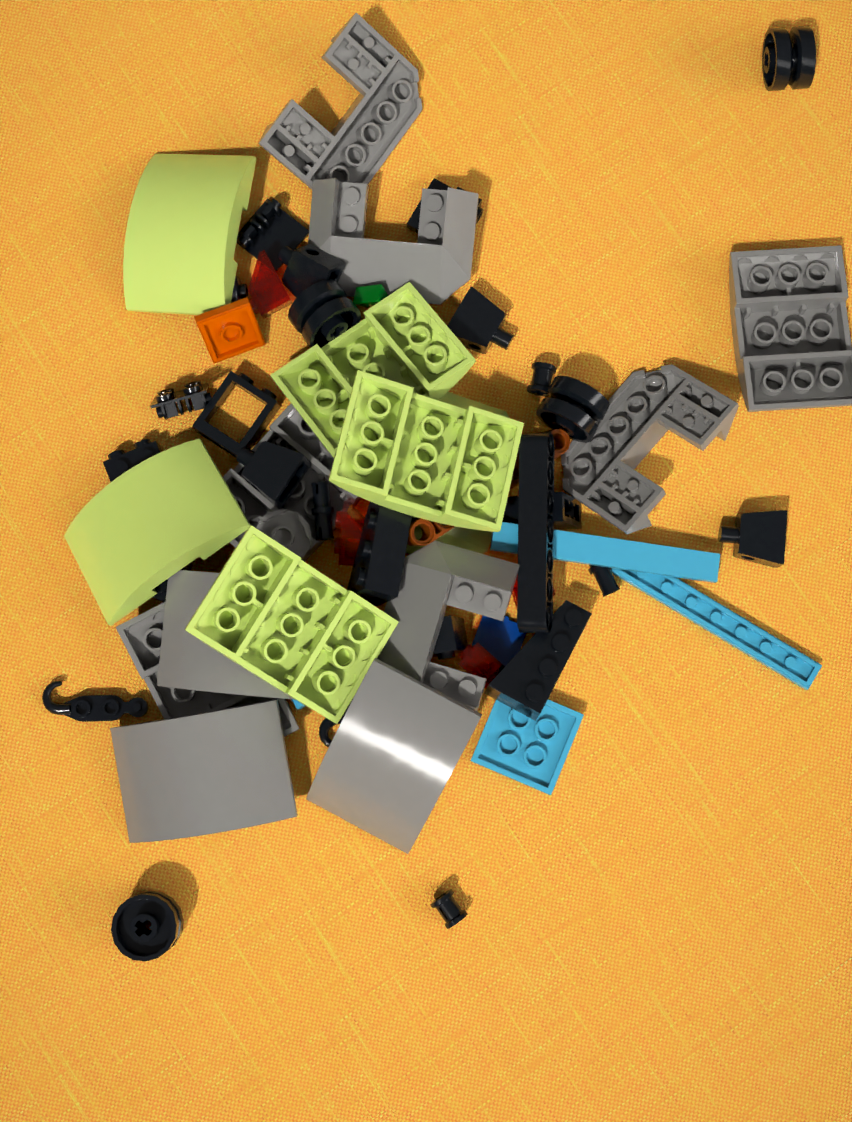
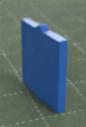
(499, 638)

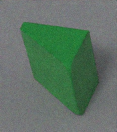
(369, 295)

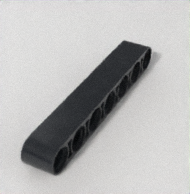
(535, 533)

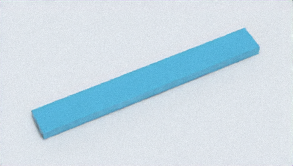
(619, 554)
(725, 625)

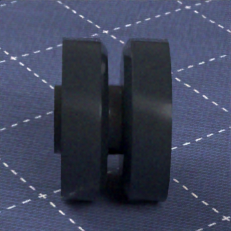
(788, 58)
(323, 313)
(573, 408)
(130, 931)

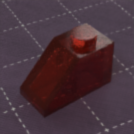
(266, 288)

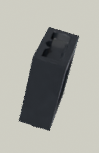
(219, 438)

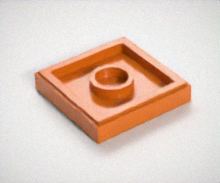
(230, 330)

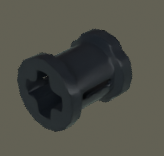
(541, 378)
(449, 909)

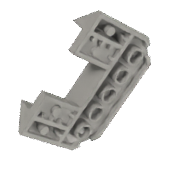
(369, 127)
(433, 265)
(637, 418)
(429, 582)

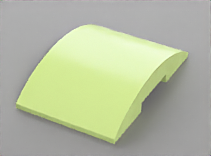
(185, 232)
(395, 341)
(425, 455)
(153, 526)
(291, 625)

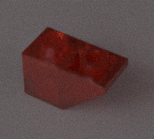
(351, 525)
(480, 662)

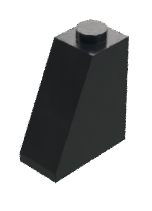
(566, 511)

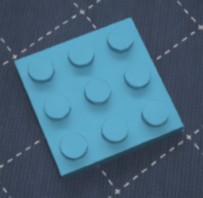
(526, 747)

